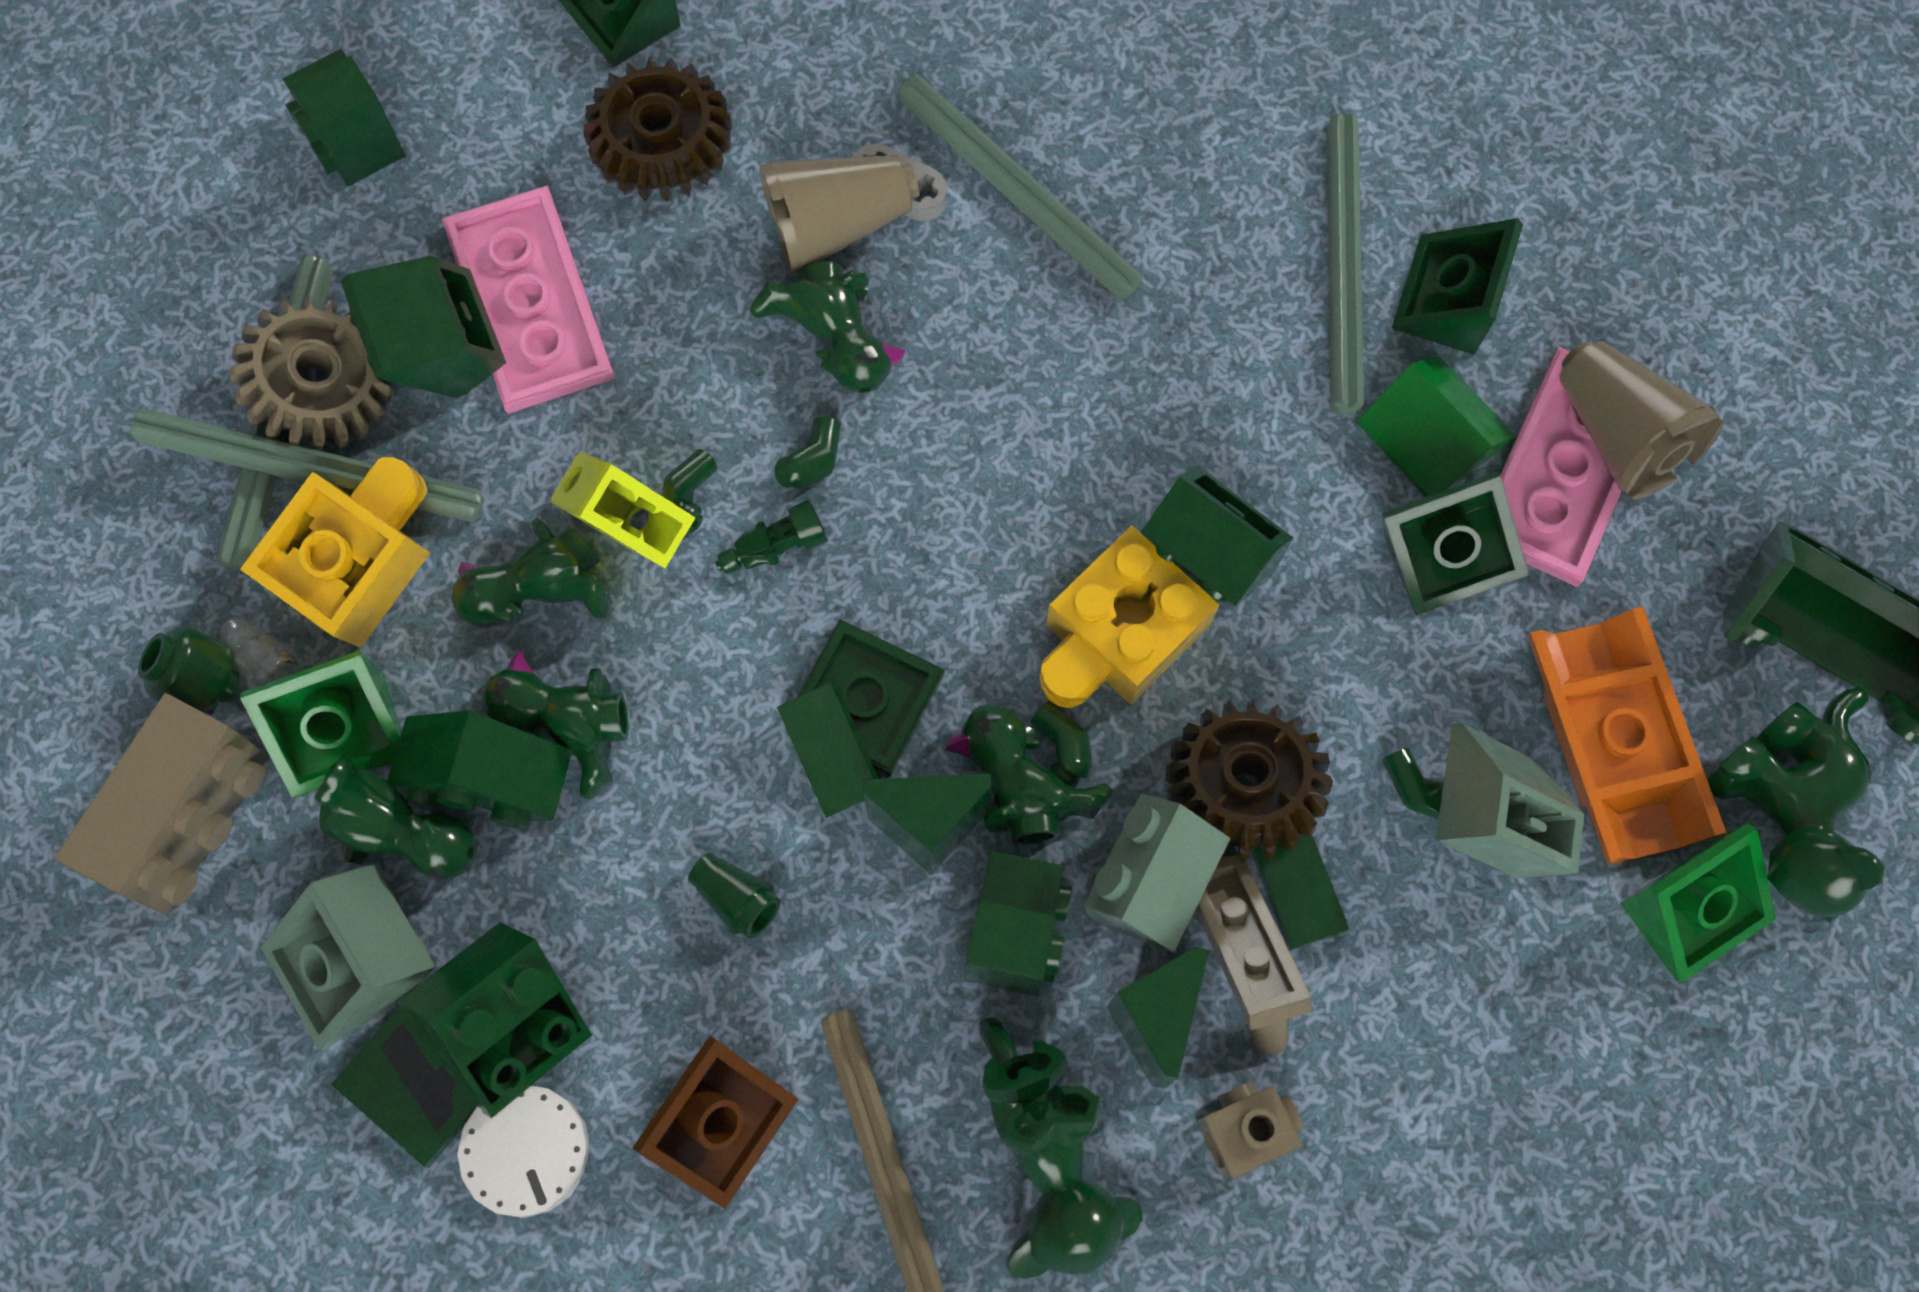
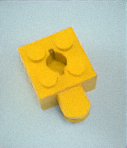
(327, 532)
(1122, 623)

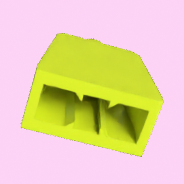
(610, 498)

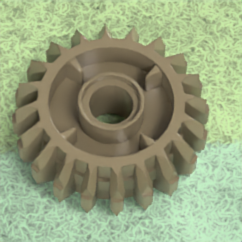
(304, 408)

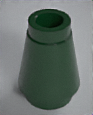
(736, 896)

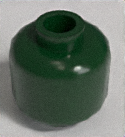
(188, 668)

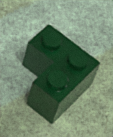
(342, 118)
(478, 761)
(1015, 924)

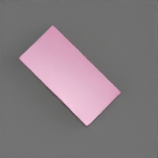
(530, 298)
(1558, 484)

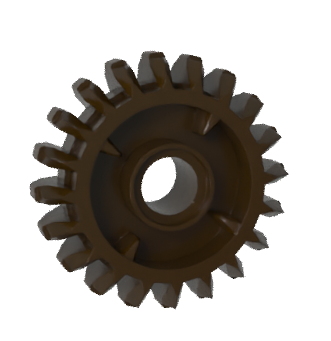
(649, 99)
(1256, 745)

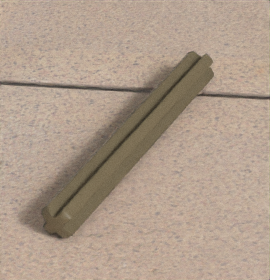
(881, 1153)

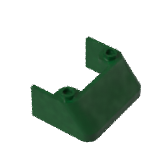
(1834, 617)

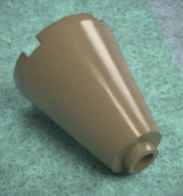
(834, 202)
(1636, 417)

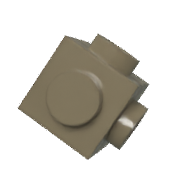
(1250, 1129)

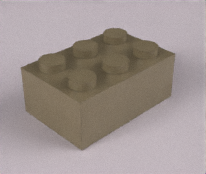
(165, 806)

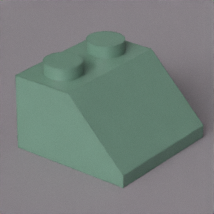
(1156, 872)
(346, 953)

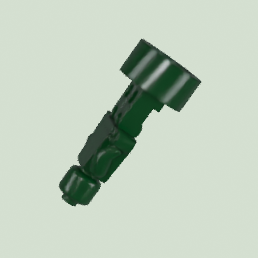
(765, 543)

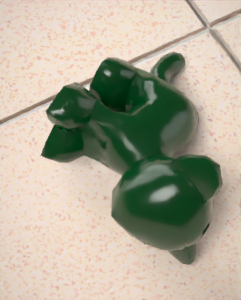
(1811, 861)
(1045, 1127)

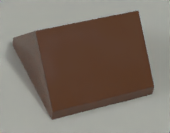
(715, 1122)

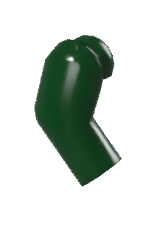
(813, 461)
(684, 479)
(1071, 743)
(1414, 790)

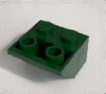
(424, 325)
(1216, 536)
(496, 1017)

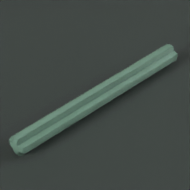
(1020, 187)
(1345, 265)
(287, 460)
(255, 487)

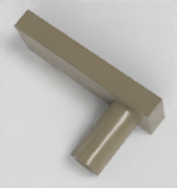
(1252, 955)

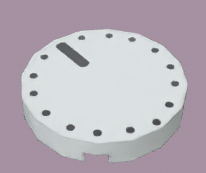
(525, 1154)

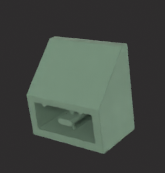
(1506, 809)

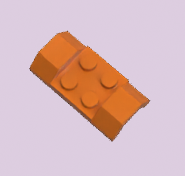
(1625, 738)

